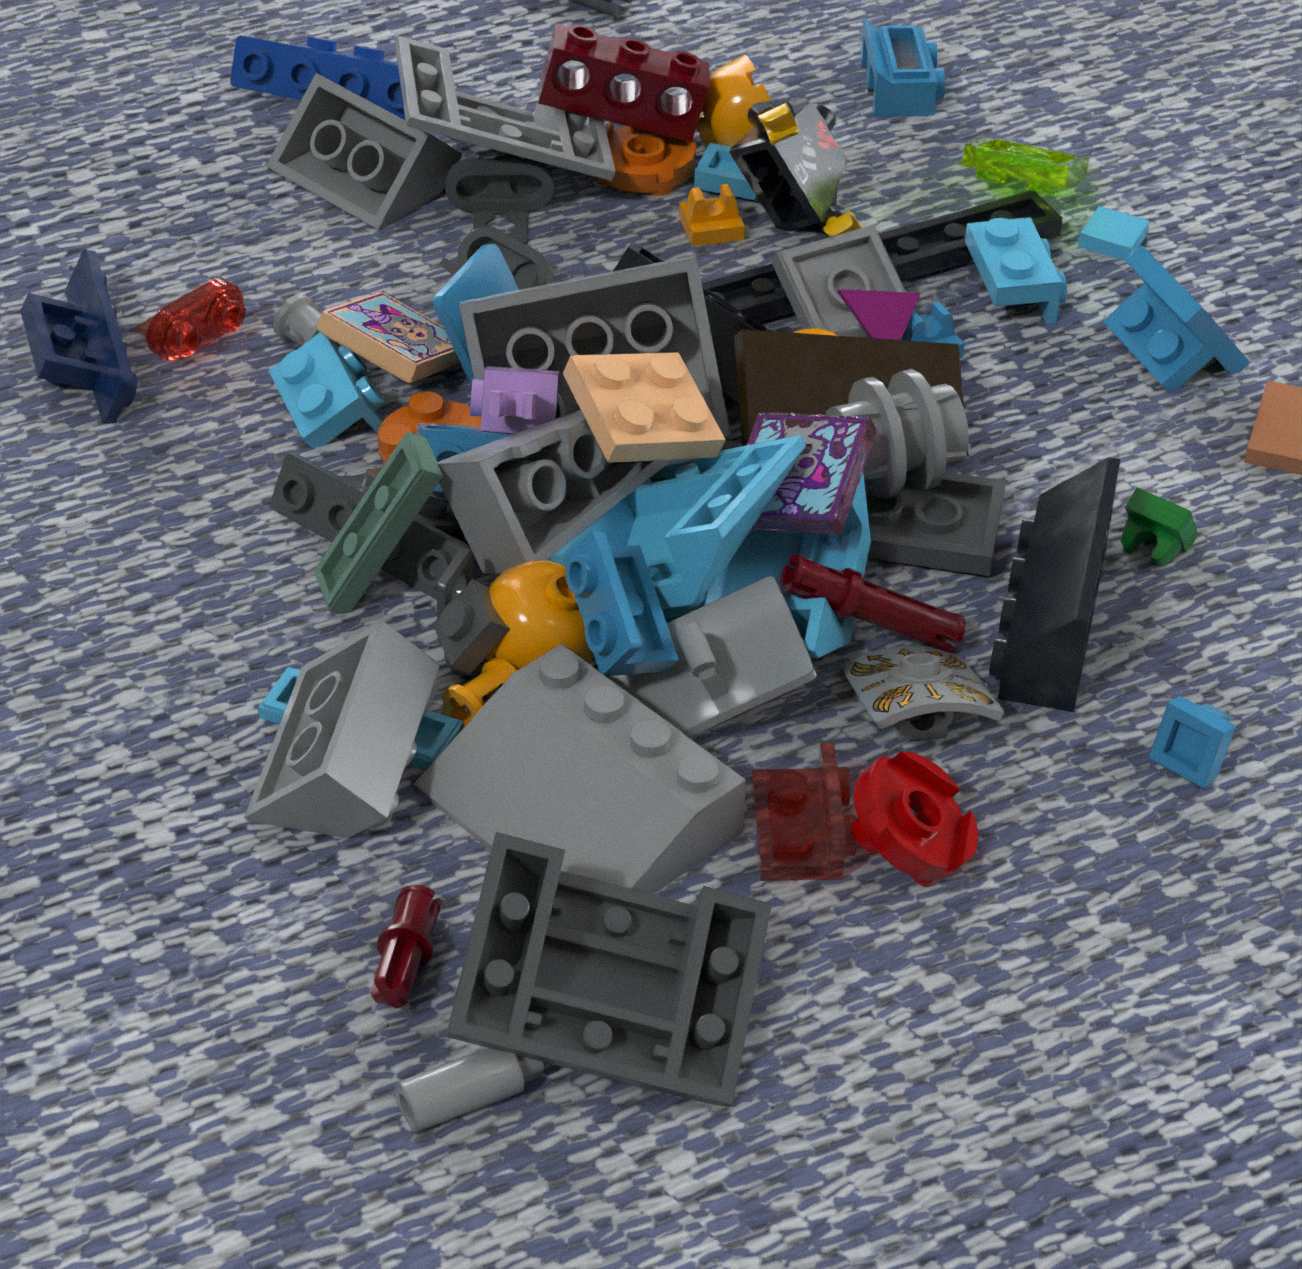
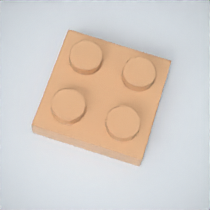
(643, 407)

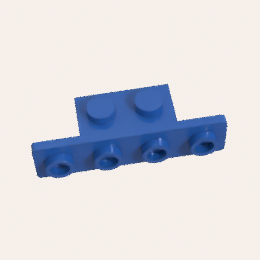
(290, 68)

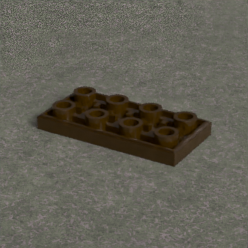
(817, 371)

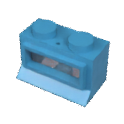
(901, 70)

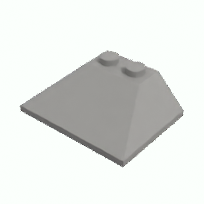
(541, 135)

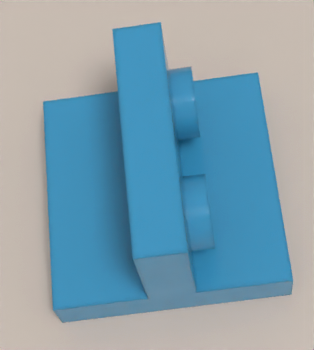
(1169, 327)

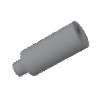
(462, 1086)

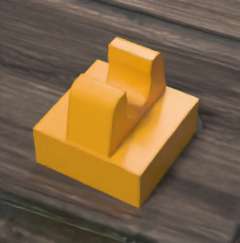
(711, 219)

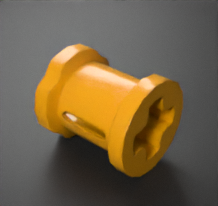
(470, 695)

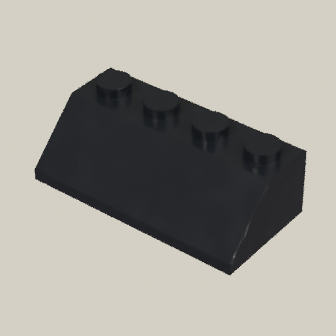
(1055, 591)

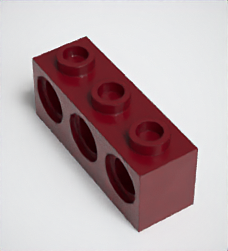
(633, 104)

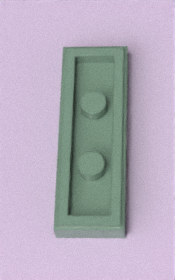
(377, 523)

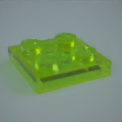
(1041, 167)

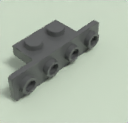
(326, 501)

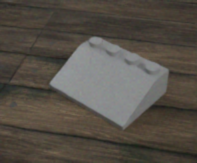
(608, 313)
(588, 772)

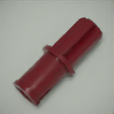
(405, 945)

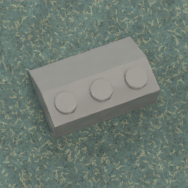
(360, 155)
(346, 736)

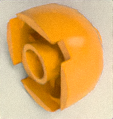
(728, 101)
(538, 611)

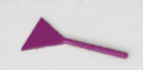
(881, 312)

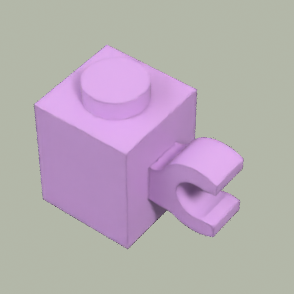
(514, 398)

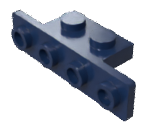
(81, 339)

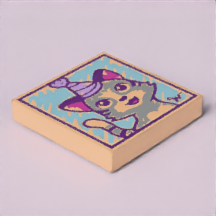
(390, 336)

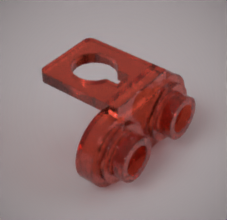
(194, 320)

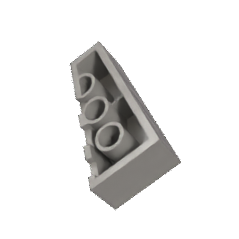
(535, 490)

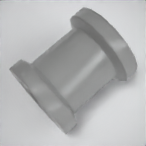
(297, 320)

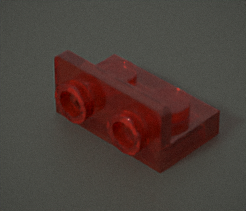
(802, 820)

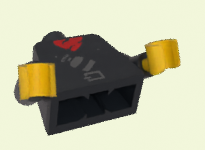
(794, 165)

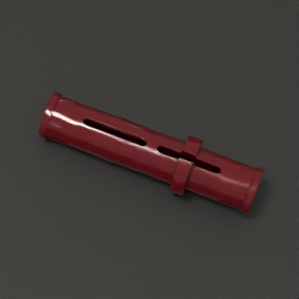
(865, 601)

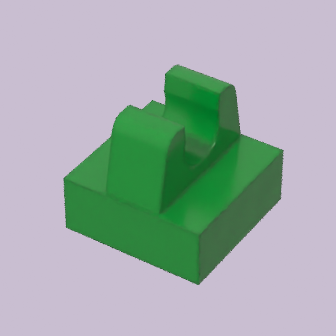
(1159, 521)

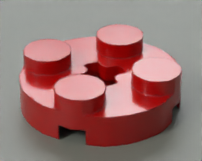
(919, 844)

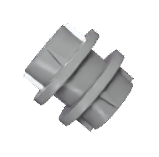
(916, 431)

